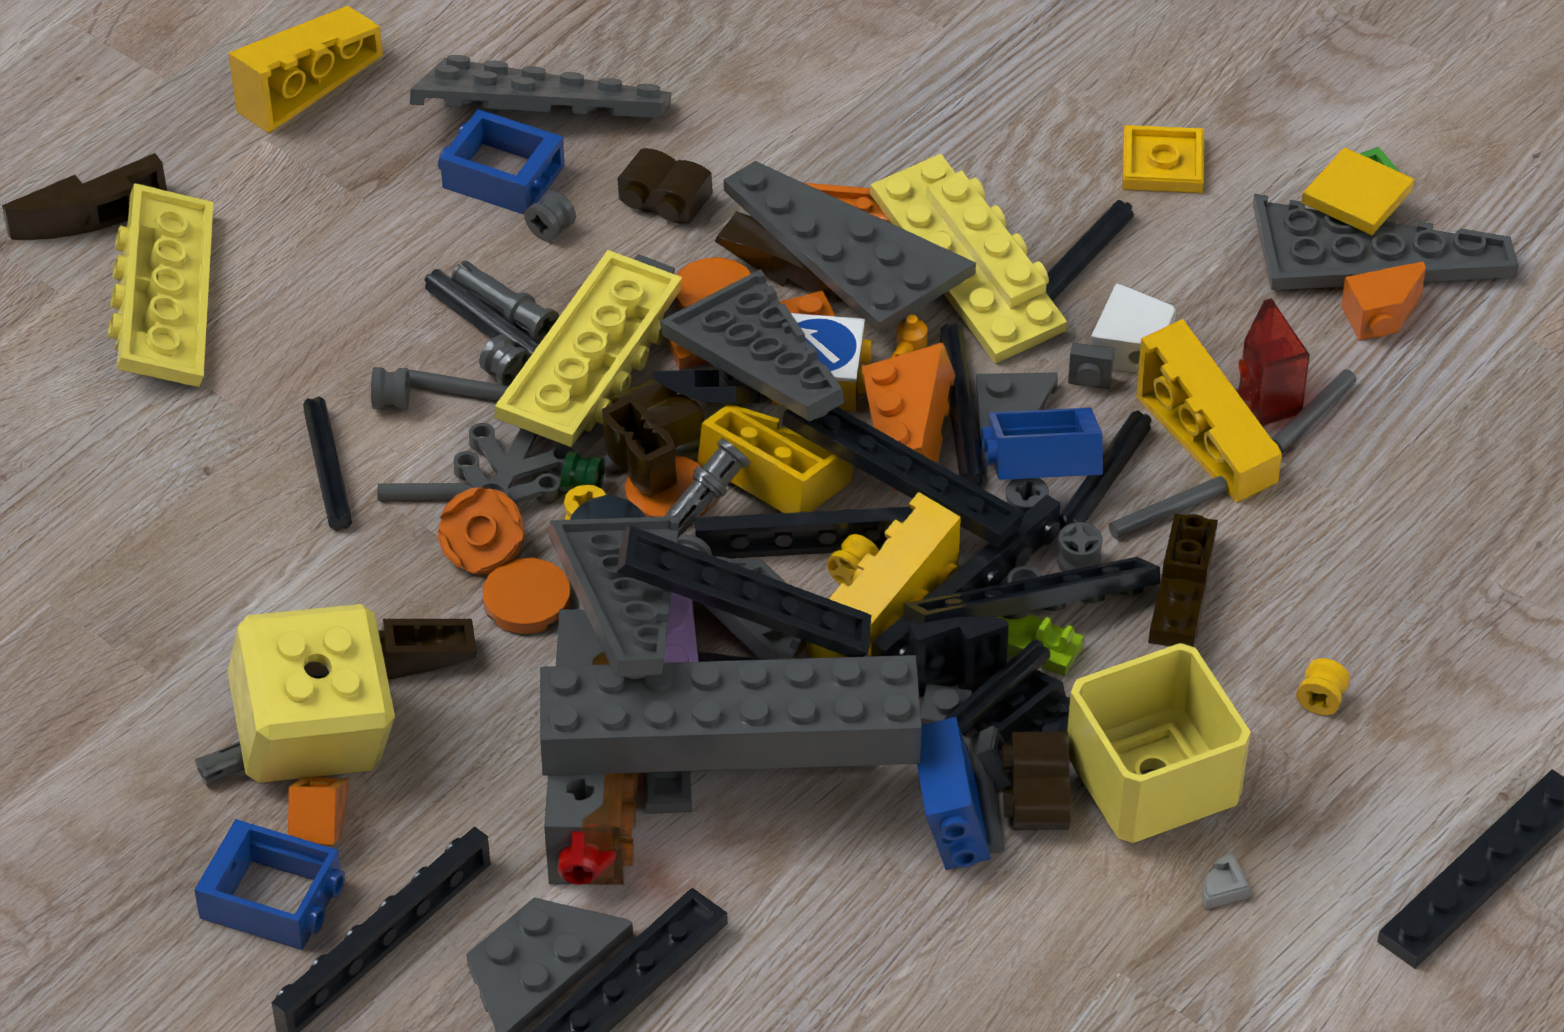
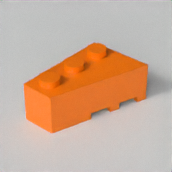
(911, 397)

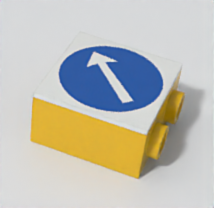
(842, 348)

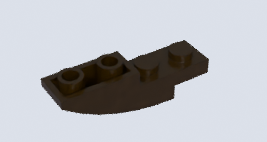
(80, 208)
(1183, 581)

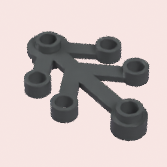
(511, 466)

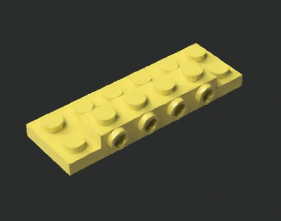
(162, 285)
(1007, 296)
(591, 350)

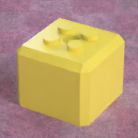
(1161, 717)
(305, 724)

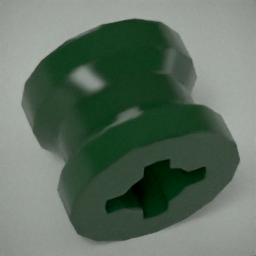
(581, 471)

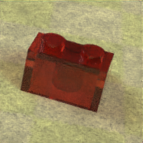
(1273, 367)

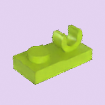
(1062, 642)

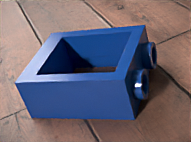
(495, 186)
(1043, 443)
(951, 795)
(277, 850)

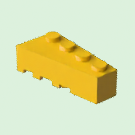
(301, 65)
(1204, 411)
(904, 571)

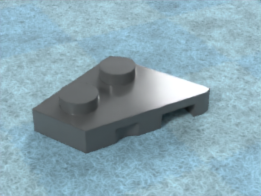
(1012, 393)

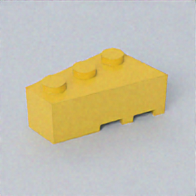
(784, 465)

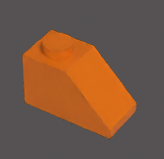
(1382, 299)
(318, 809)

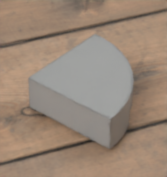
(1224, 883)

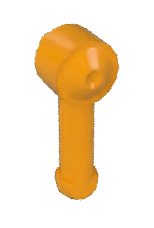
(910, 335)

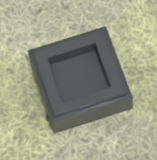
(667, 792)

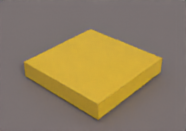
(1163, 159)
(1358, 191)

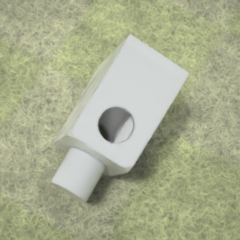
(1126, 320)

